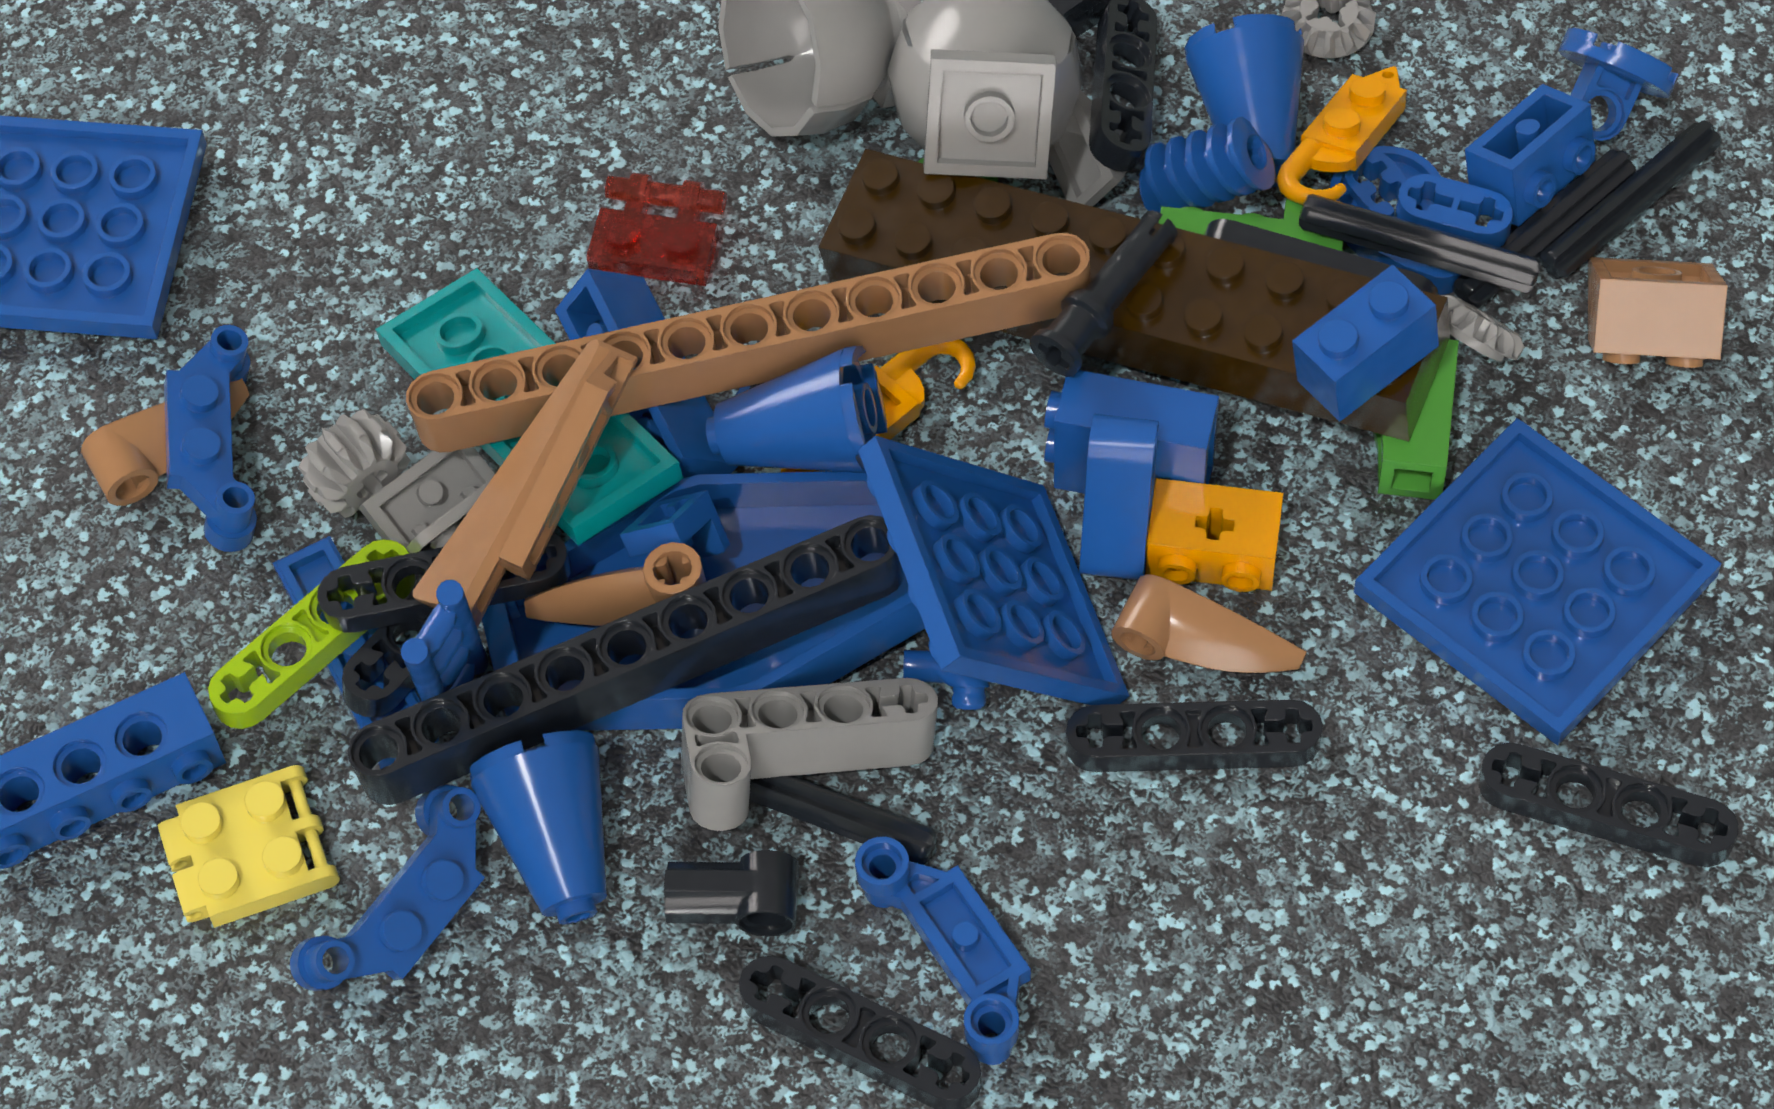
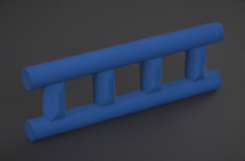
(447, 647)

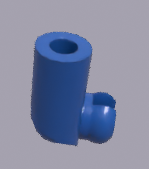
(967, 691)

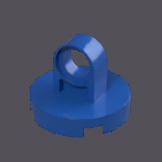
(1615, 75)

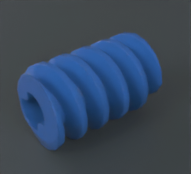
(1206, 167)

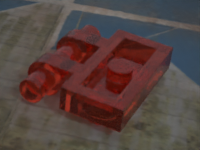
(654, 244)

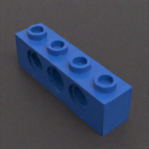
(107, 745)

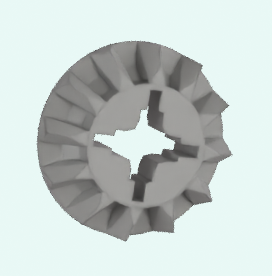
(1328, 38)
(1482, 331)

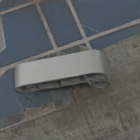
(798, 733)

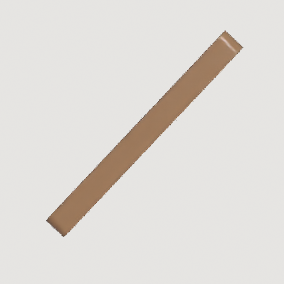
(779, 325)

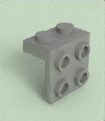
(428, 499)

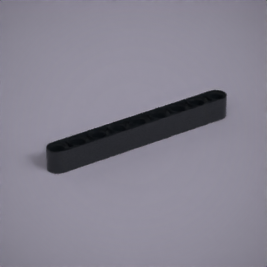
(613, 686)

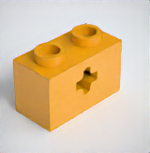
(1213, 535)

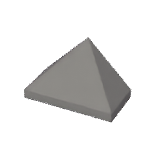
(1075, 167)

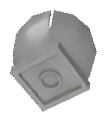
(835, 55)
(985, 84)

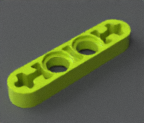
(298, 625)

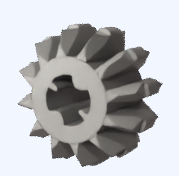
(353, 462)

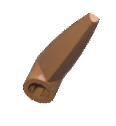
(132, 450)
(619, 592)
(1190, 628)

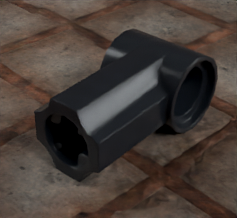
(752, 893)

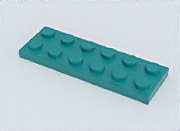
(479, 322)

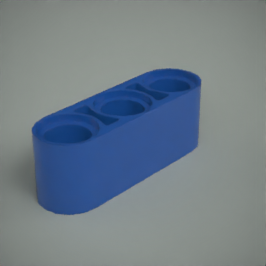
(1118, 496)

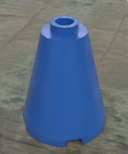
(1252, 75)
(803, 418)
(549, 819)

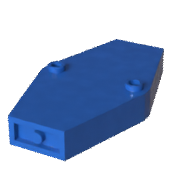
(759, 518)

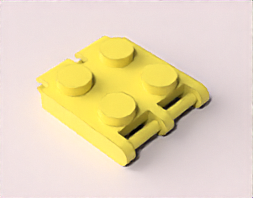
(243, 849)

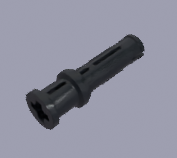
(1089, 311)

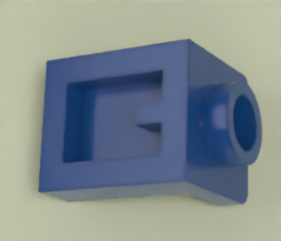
(680, 519)

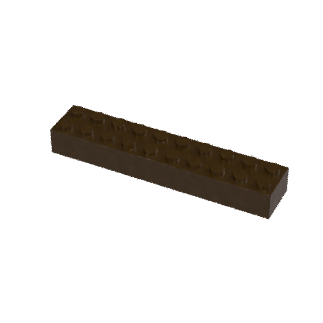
(1197, 315)

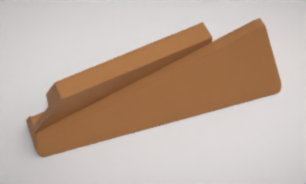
(533, 485)

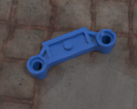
(201, 438)
(412, 905)
(958, 934)

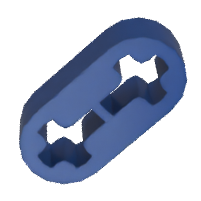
(1455, 208)

